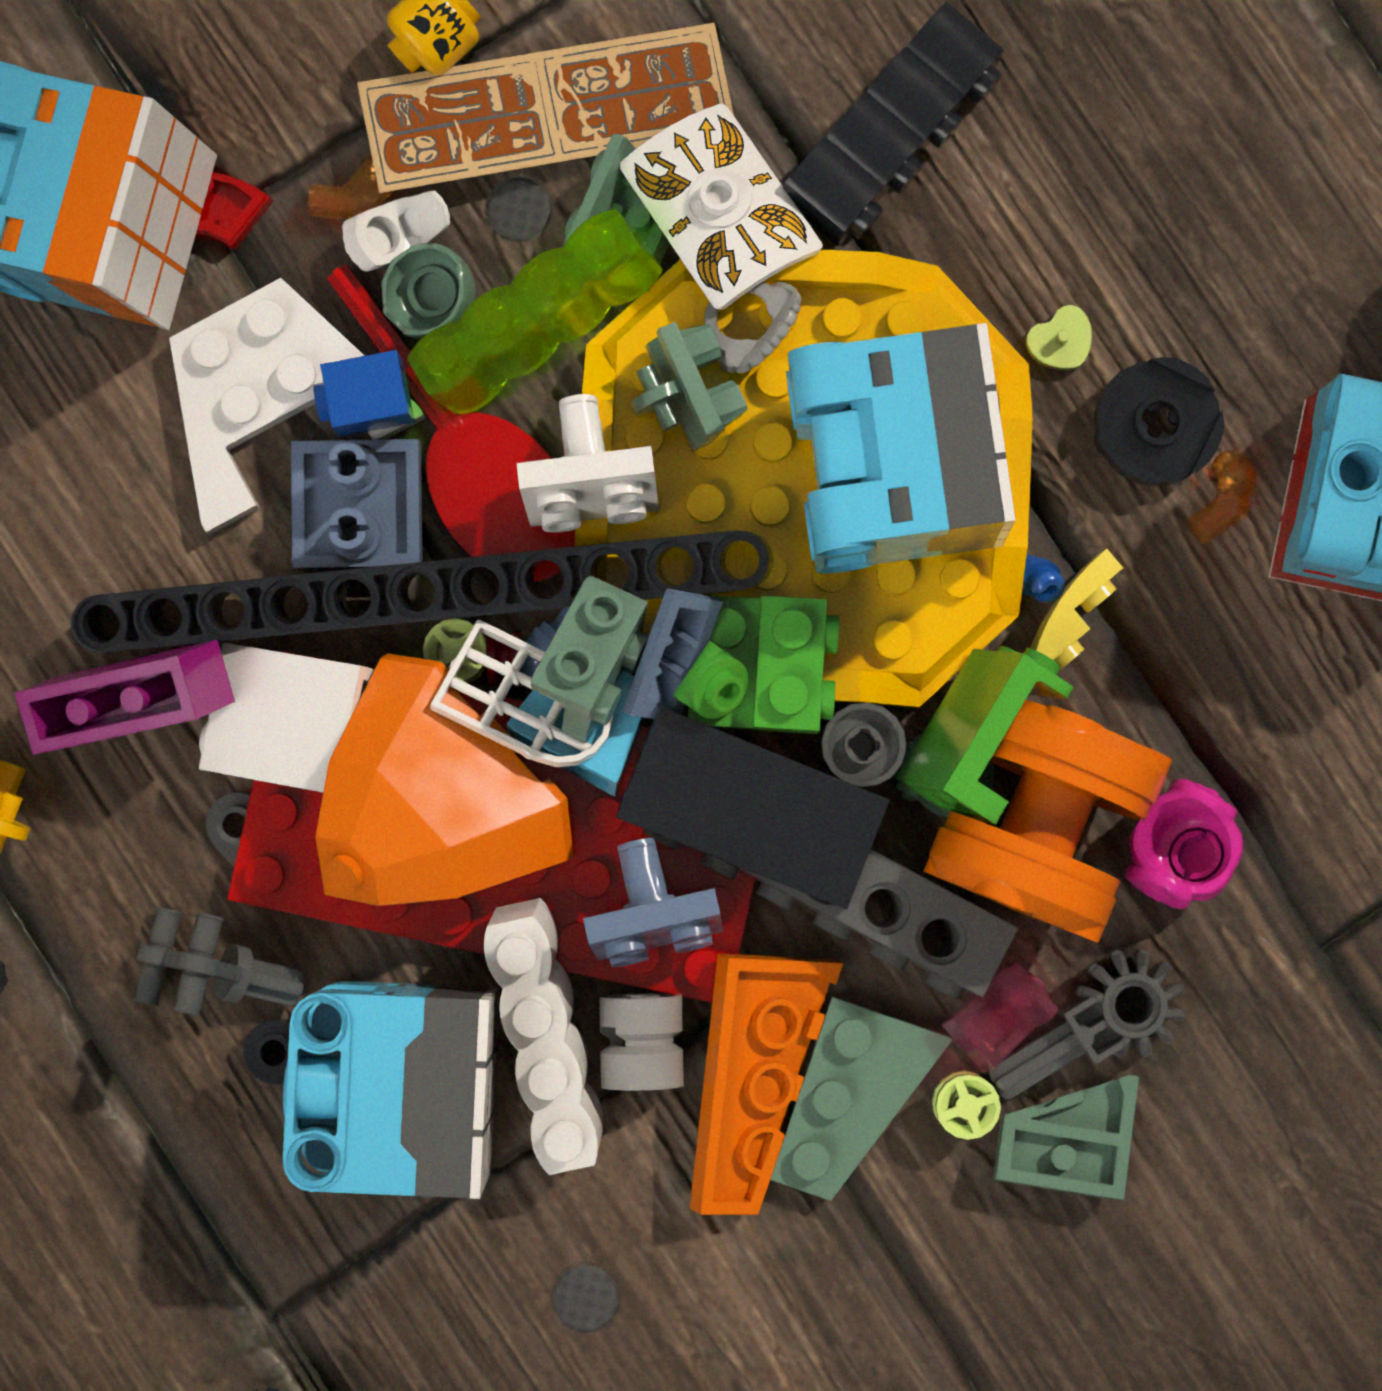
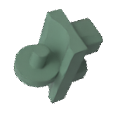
(677, 390)

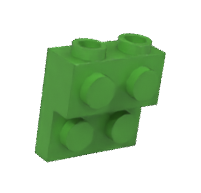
(783, 654)

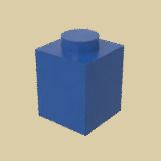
(364, 394)

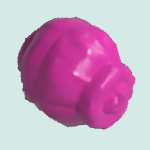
(1185, 846)

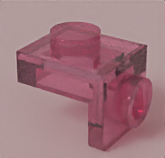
(998, 1022)

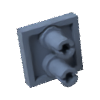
(356, 503)
(652, 914)

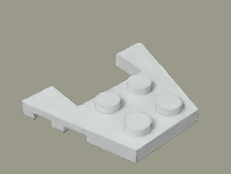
(245, 376)

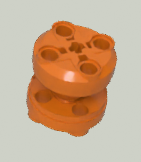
(1028, 861)

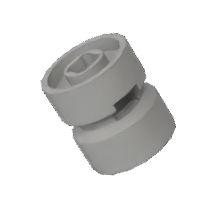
(641, 1041)

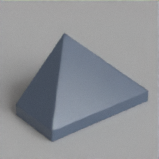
(672, 648)

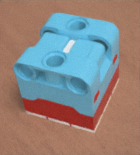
(1334, 493)

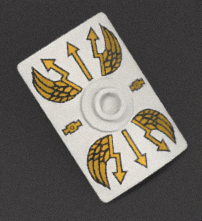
(719, 204)

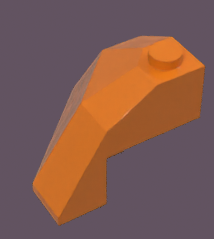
(428, 804)

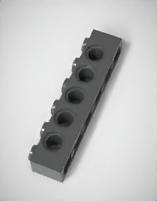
(974, 936)

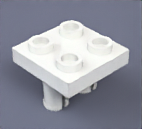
(587, 478)

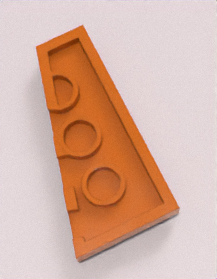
(755, 1050)

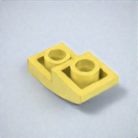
(1062, 624)

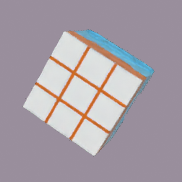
(96, 197)

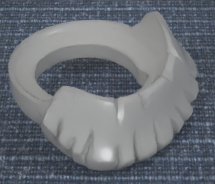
(741, 355)

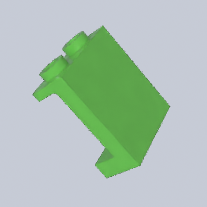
(972, 725)

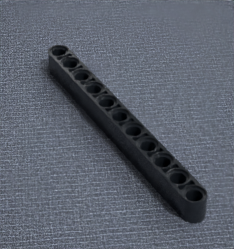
(388, 585)

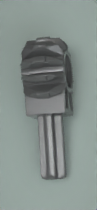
(1093, 1024)

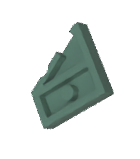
(1071, 1141)

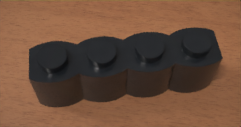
(893, 123)

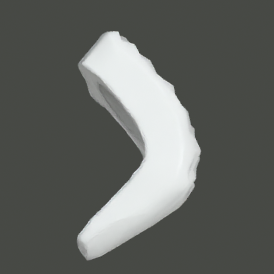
(391, 228)

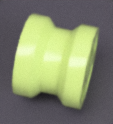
(447, 640)
(971, 1115)

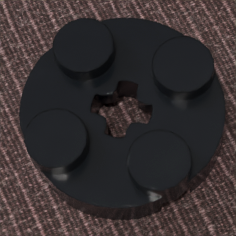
(1193, 411)

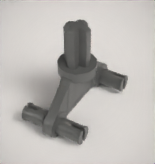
(235, 973)

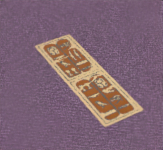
(538, 106)

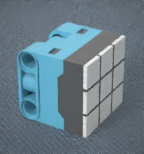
(901, 447)
(391, 1089)

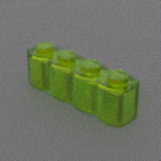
(547, 304)

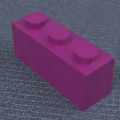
(125, 697)

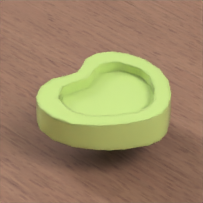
(1062, 341)

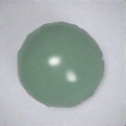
(426, 289)

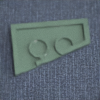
(850, 1093)

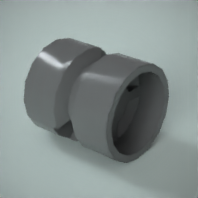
(862, 745)

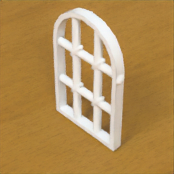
(498, 706)

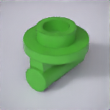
(713, 683)

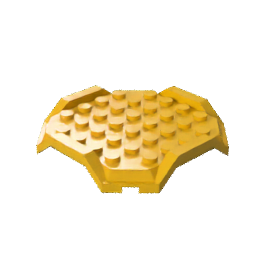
(899, 621)

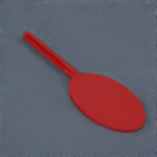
(468, 458)

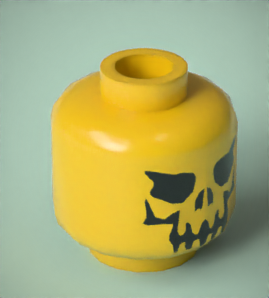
(432, 33)

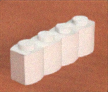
(537, 1020)

